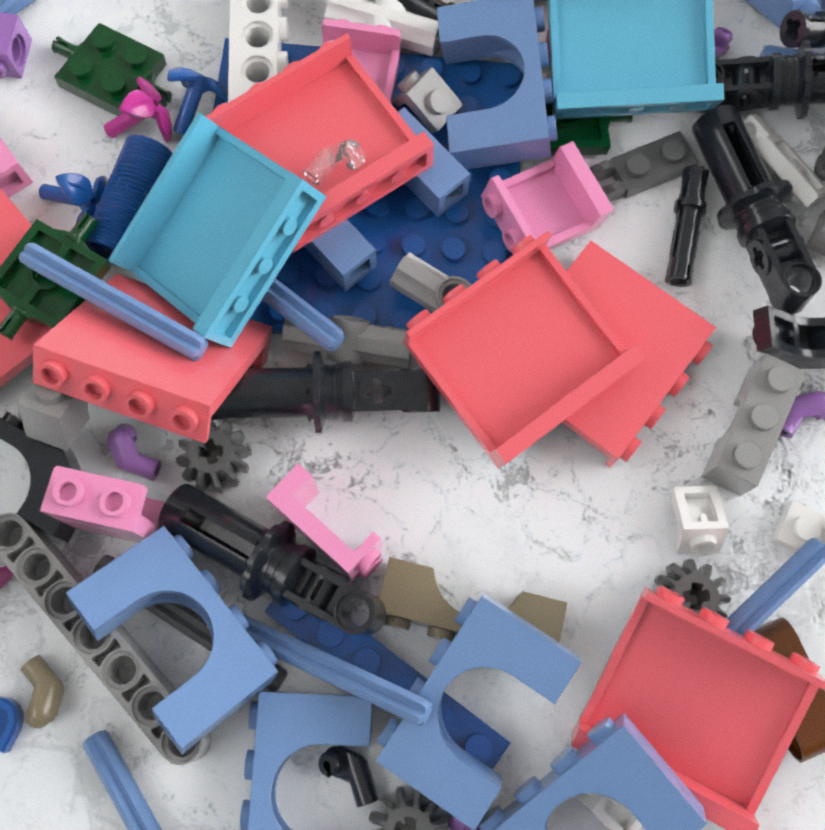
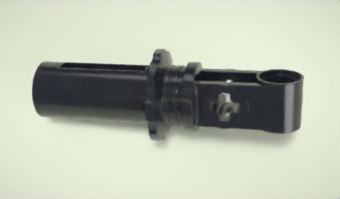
(774, 81)
(757, 209)
(325, 393)
(276, 563)

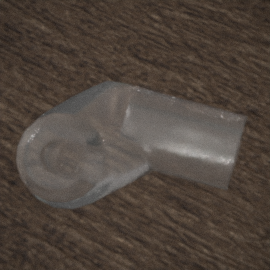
(333, 155)

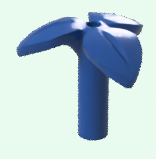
(196, 86)
(76, 191)

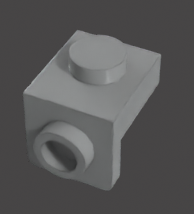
(428, 98)

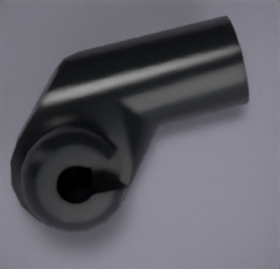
(351, 768)

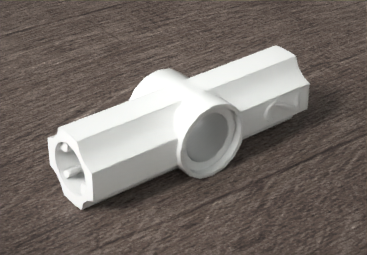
(417, 32)

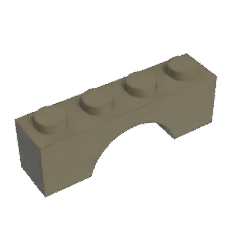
(413, 597)

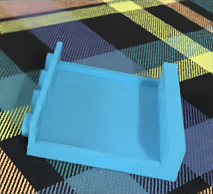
(632, 57)
(217, 229)

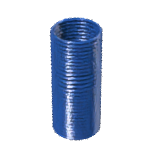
(139, 168)

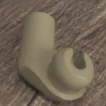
(46, 694)

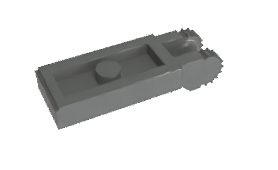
(645, 166)

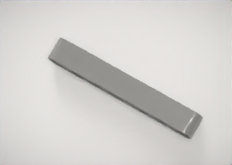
(119, 645)

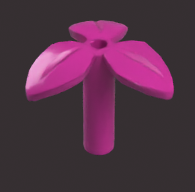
(139, 106)

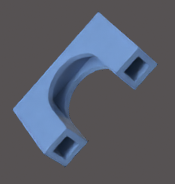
(519, 126)
(346, 251)
(159, 573)
(285, 725)
(426, 753)
(612, 764)

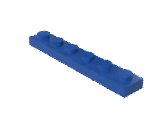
(375, 658)

